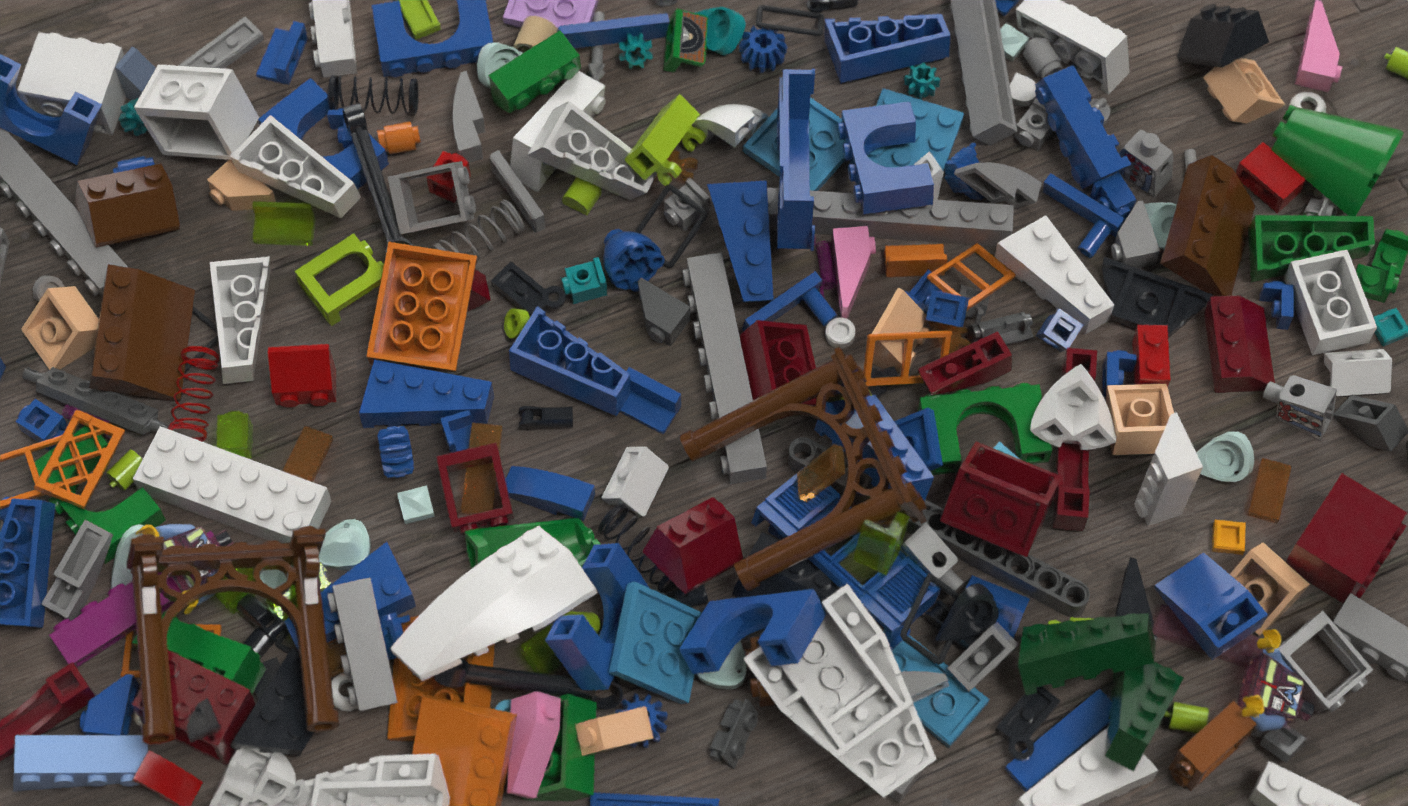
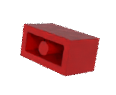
(1270, 177)
(1152, 352)

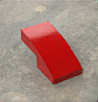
(167, 780)

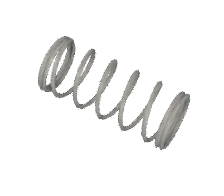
(503, 204)

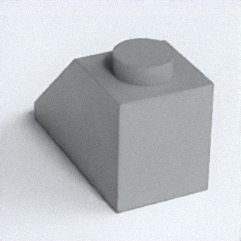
(1136, 240)
(983, 656)

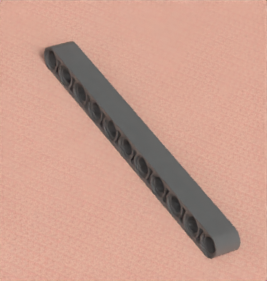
(974, 552)

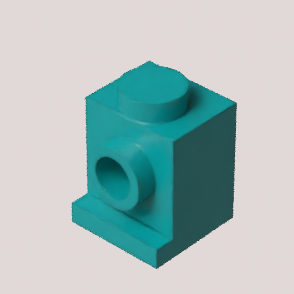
(585, 281)

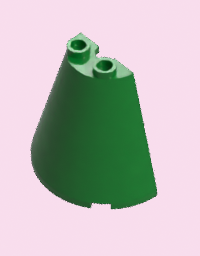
(1335, 153)
(569, 532)

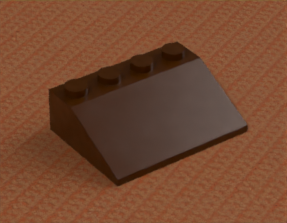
(1209, 227)
(141, 334)

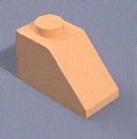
(237, 189)
(614, 731)

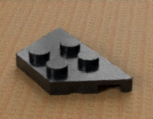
(1149, 298)
(279, 715)

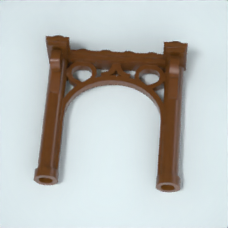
(827, 383)
(149, 558)

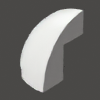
(731, 122)
(1074, 413)
(254, 779)

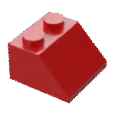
(302, 375)

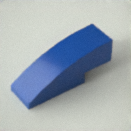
(550, 491)

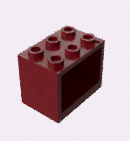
(1000, 499)
(1347, 540)
(191, 686)

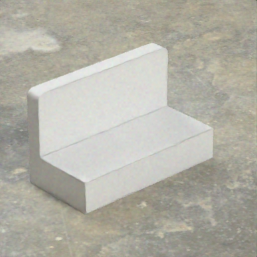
(1359, 371)
(636, 480)

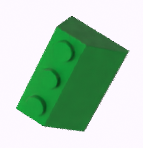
(534, 72)
(569, 773)

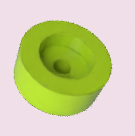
(515, 322)

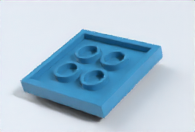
(935, 133)
(824, 145)
(650, 641)

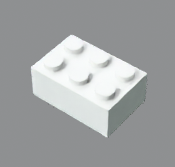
(1330, 302)

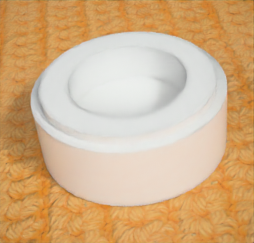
(840, 332)

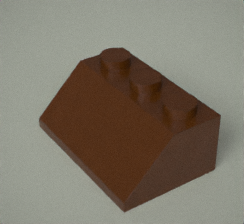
(127, 205)

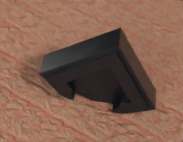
(202, 721)

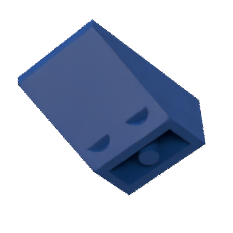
(1211, 605)

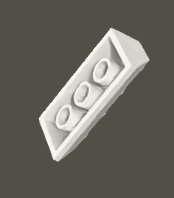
(1169, 475)

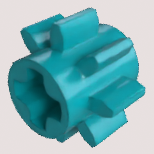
(630, 45)
(922, 81)
(130, 119)

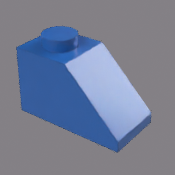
(111, 709)

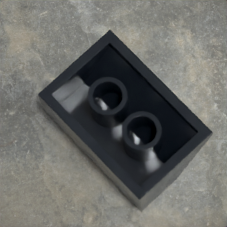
(1222, 35)
(796, 578)

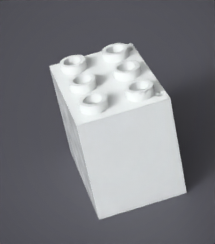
(69, 65)
(196, 111)

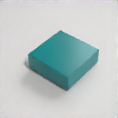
(1390, 327)

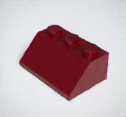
(1238, 344)
(776, 355)
(696, 545)

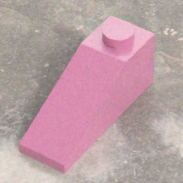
(1319, 53)
(851, 259)
(532, 741)

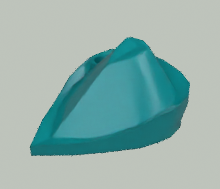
(724, 29)

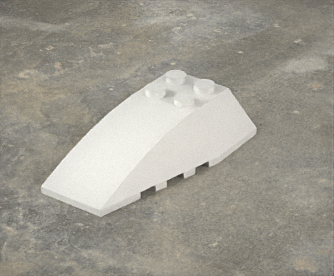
(494, 601)
(851, 696)
(381, 782)

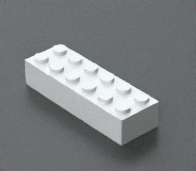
(229, 487)

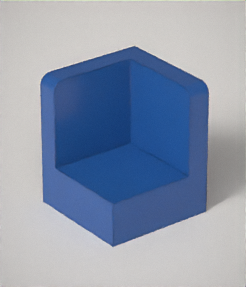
(457, 430)

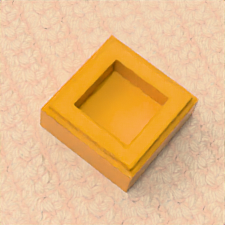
(1228, 537)

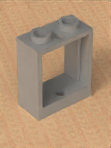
(404, 204)
(1343, 651)

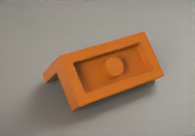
(913, 259)

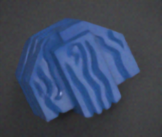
(963, 158)

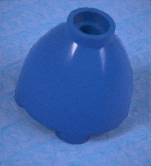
(629, 257)

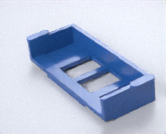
(794, 197)
(884, 596)

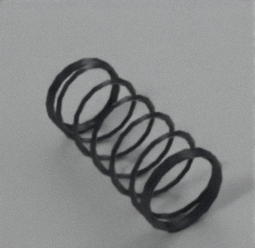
(335, 92)
(608, 519)

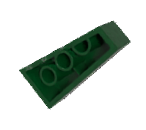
(1084, 649)
(1137, 709)

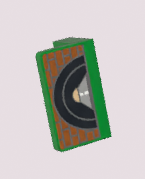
(685, 40)

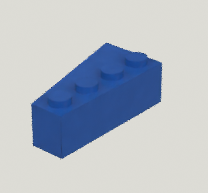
(885, 44)
(1079, 127)
(746, 231)
(568, 365)
(421, 396)
(916, 469)
(25, 562)
(388, 585)

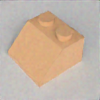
(1243, 91)
(900, 316)
(61, 327)
(1138, 416)
(1270, 582)

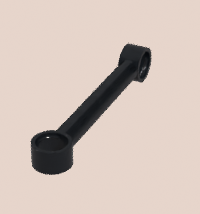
(358, 130)
(524, 680)

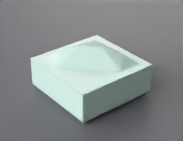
(1012, 41)
(415, 504)

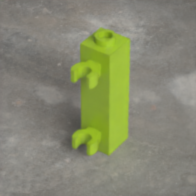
(662, 137)

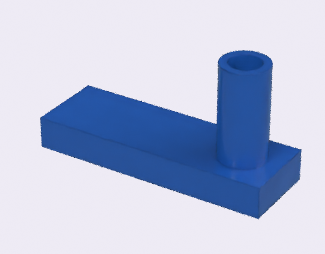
(1104, 219)
(803, 291)

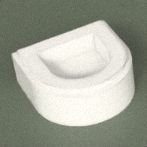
(1022, 90)

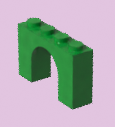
(1011, 405)
(134, 510)

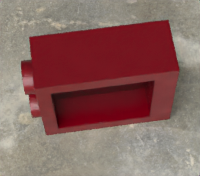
(467, 459)

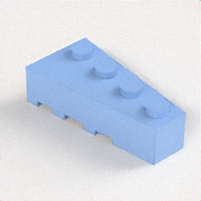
(76, 760)

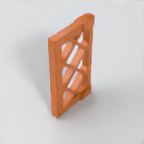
(92, 479)

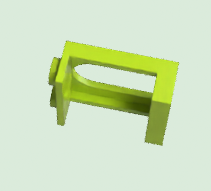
(331, 305)

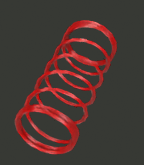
(199, 363)

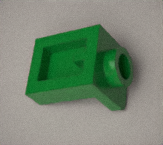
(1391, 250)
(1377, 282)

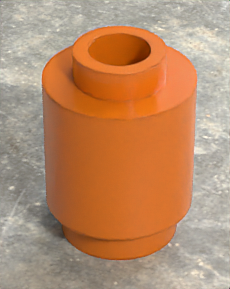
(399, 137)

